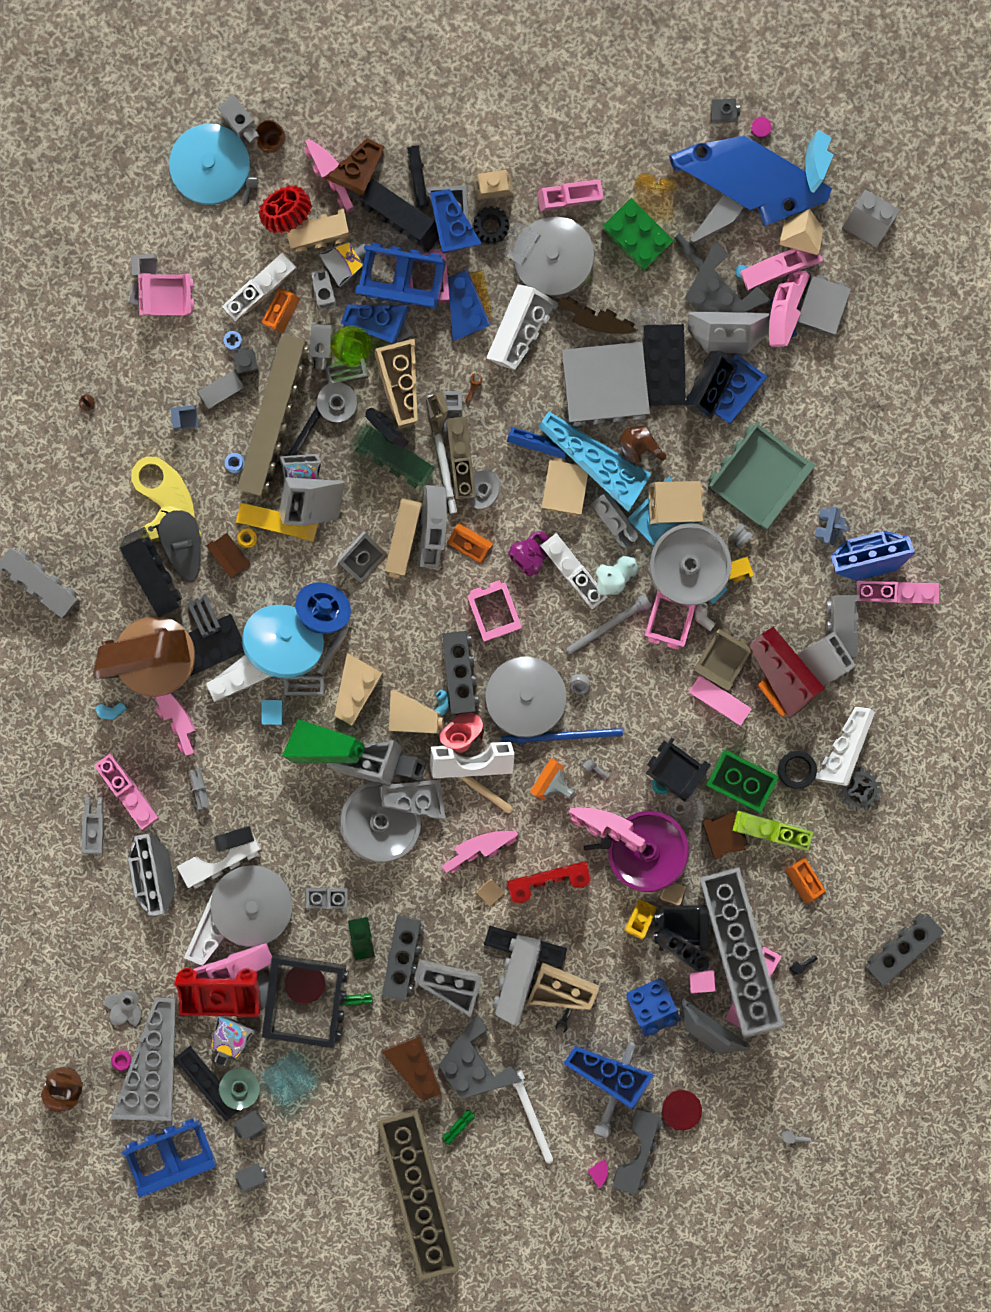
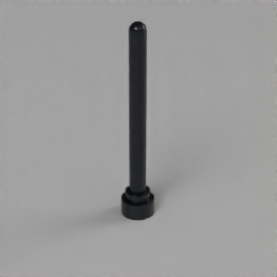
(304, 433)

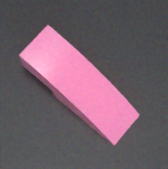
(570, 195)
(720, 700)

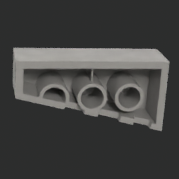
(38, 583)

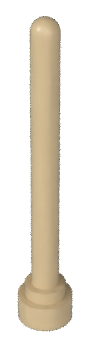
(487, 793)

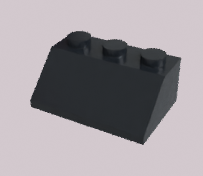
(710, 384)

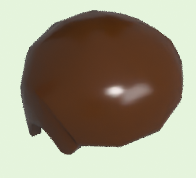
(270, 137)

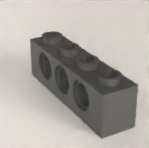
(451, 641)
(931, 933)
(391, 988)

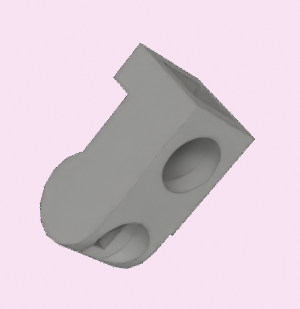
(323, 289)

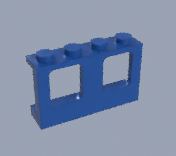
(400, 288)
(175, 1168)

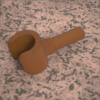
(474, 385)

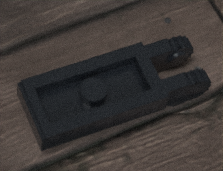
(385, 426)

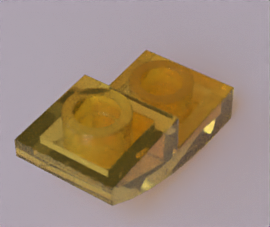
(649, 183)
(481, 287)

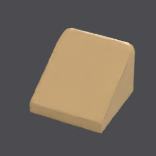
(490, 892)
(673, 893)

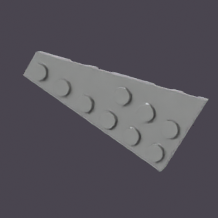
(150, 1078)

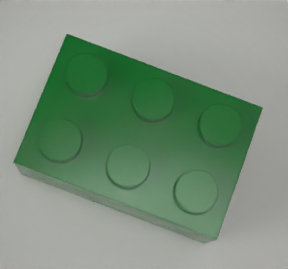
(637, 235)
(741, 781)

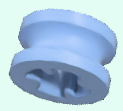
(228, 336)

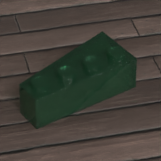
(396, 458)

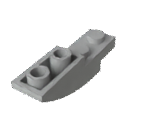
(433, 526)

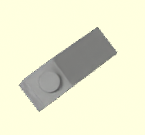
(721, 217)

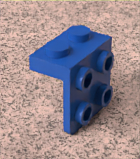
(653, 1007)

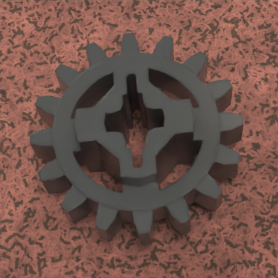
(863, 800)

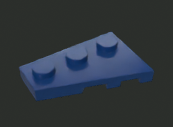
(452, 225)
(465, 306)
(378, 321)
(740, 389)

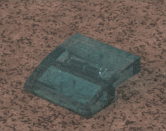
(289, 1077)

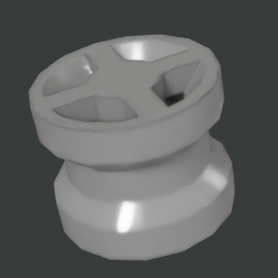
(740, 536)

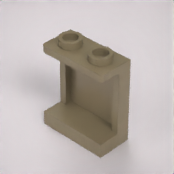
(723, 659)

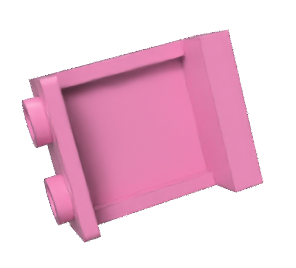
(165, 295)

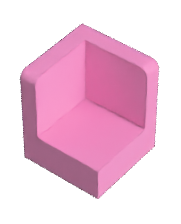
(702, 981)

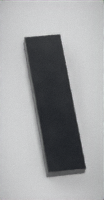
(548, 952)
(204, 1080)

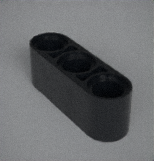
(690, 956)

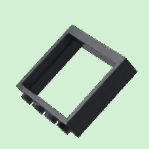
(272, 997)

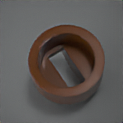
(90, 399)

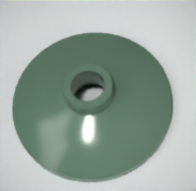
(242, 1099)

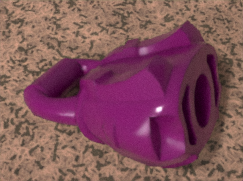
(529, 554)

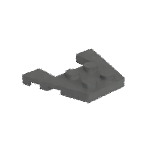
(713, 294)
(467, 1069)

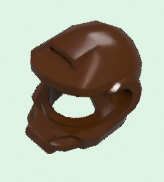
(638, 440)
(65, 1083)

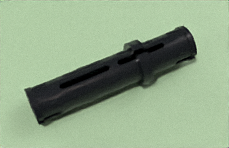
(416, 167)

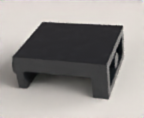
(676, 770)
(687, 921)

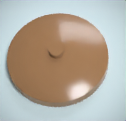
(159, 679)

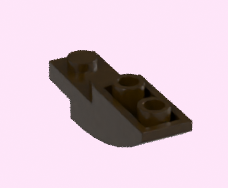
(604, 322)

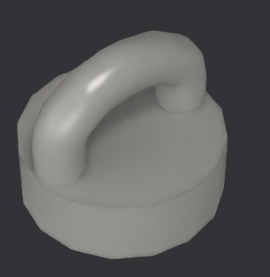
(579, 684)

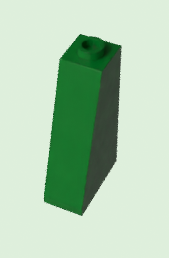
(321, 745)

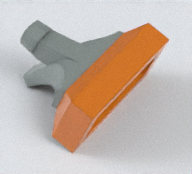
(552, 782)

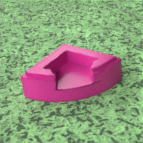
(599, 1172)

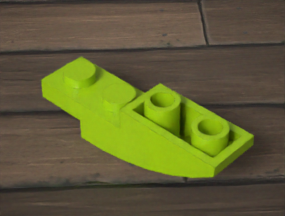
(773, 831)

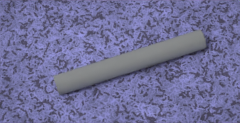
(333, 648)

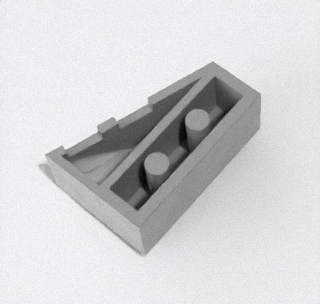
(449, 983)

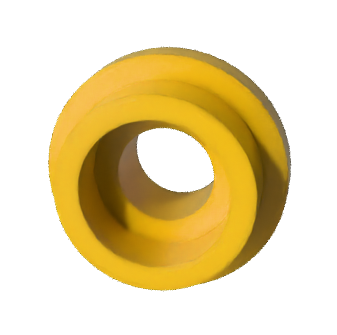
(242, 533)

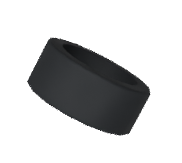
(812, 769)
(233, 839)

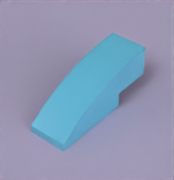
(817, 159)

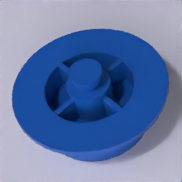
(322, 608)

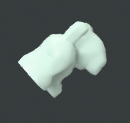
(613, 578)

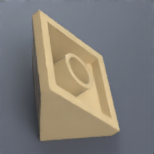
(802, 232)

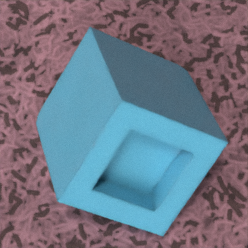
(272, 712)

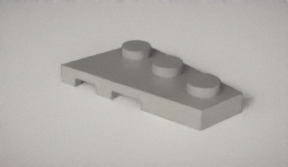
(417, 798)

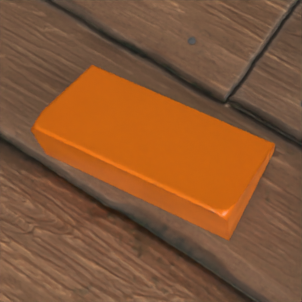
(280, 310)
(469, 543)
(768, 691)
(805, 880)

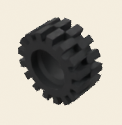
(497, 214)

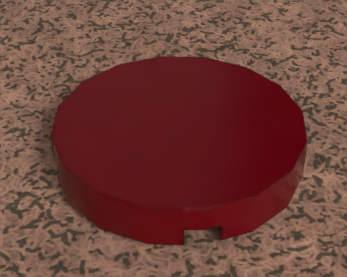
(304, 985)
(681, 1110)

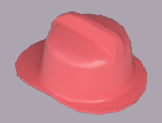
(461, 732)

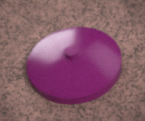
(661, 860)

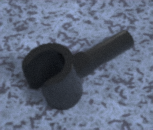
(605, 844)
(797, 968)
(564, 1019)

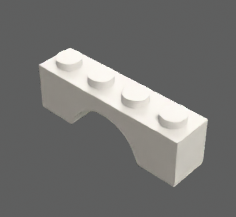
(493, 761)
(196, 871)

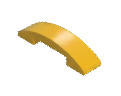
(271, 521)

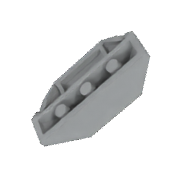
(728, 330)

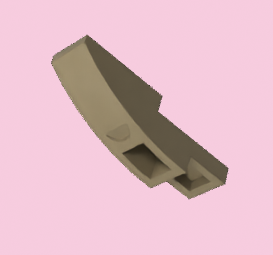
(461, 458)

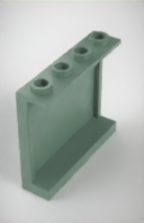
(760, 476)

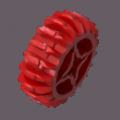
(285, 209)

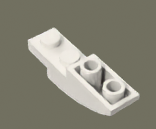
(260, 287)
(573, 570)

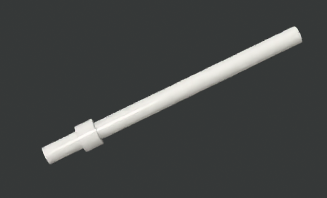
(450, 491)

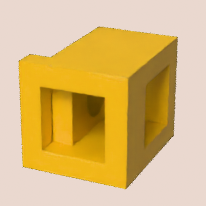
(739, 569)

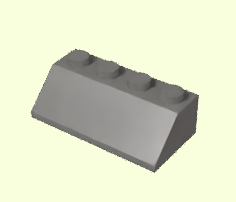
(517, 978)

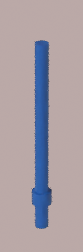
(565, 736)

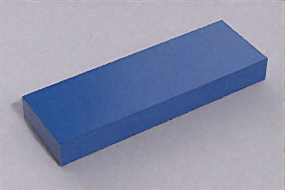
(535, 442)

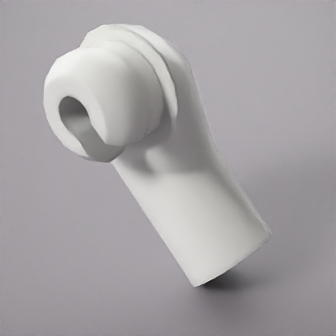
(701, 616)

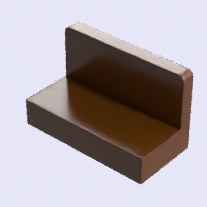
(228, 555)

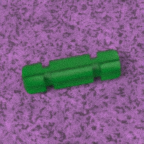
(357, 1000)
(458, 1127)

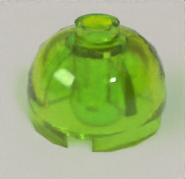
(351, 345)

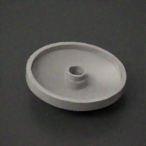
(559, 259)
(690, 564)
(525, 697)
(377, 831)
(251, 905)

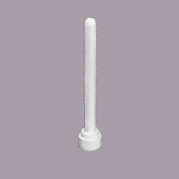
(533, 1119)

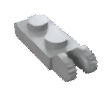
(614, 519)
(92, 828)

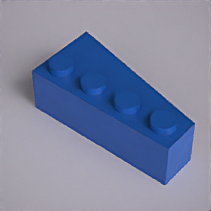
(615, 1078)

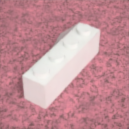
(520, 326)
(235, 679)

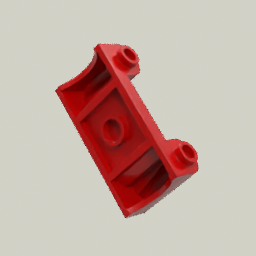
(577, 873)
(218, 996)

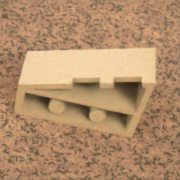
(561, 989)

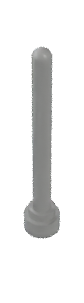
(641, 604)
(604, 1128)

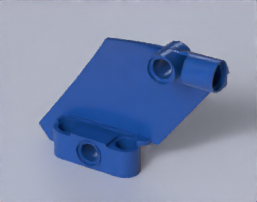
(751, 176)

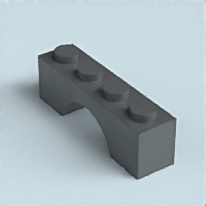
(629, 1175)

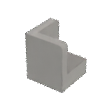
(144, 264)

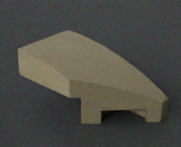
(440, 411)

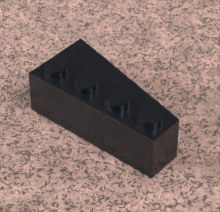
(400, 214)
(150, 572)

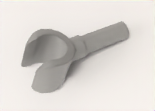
(590, 765)
(789, 1138)

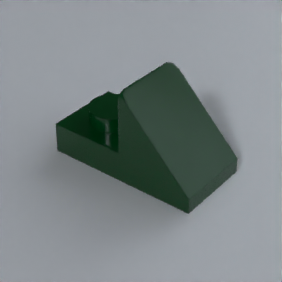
(361, 938)

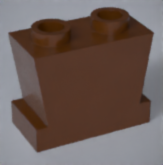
(722, 837)

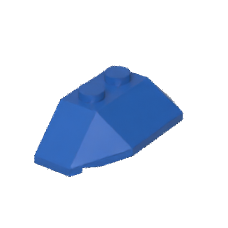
(872, 555)

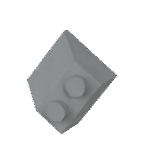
(870, 218)

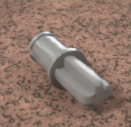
(199, 789)

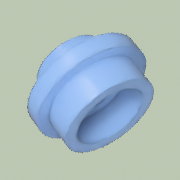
(234, 456)

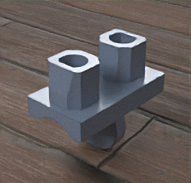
(829, 533)

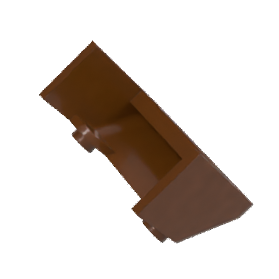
(141, 653)

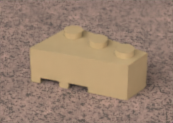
(319, 233)
(355, 689)

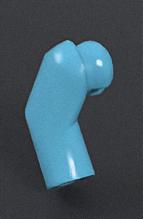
(443, 702)
(110, 713)

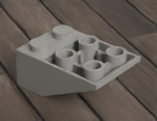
(310, 501)

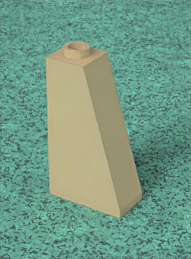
(403, 538)

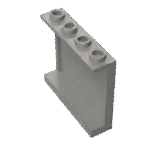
(605, 383)

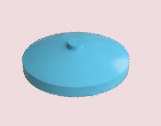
(209, 164)
(280, 642)

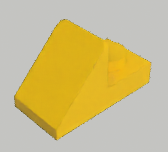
(640, 919)

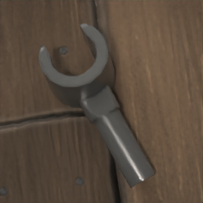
(251, 182)

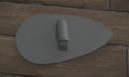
(181, 542)

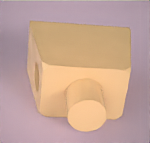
(492, 185)

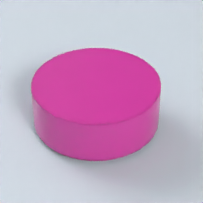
(761, 127)
(121, 1060)

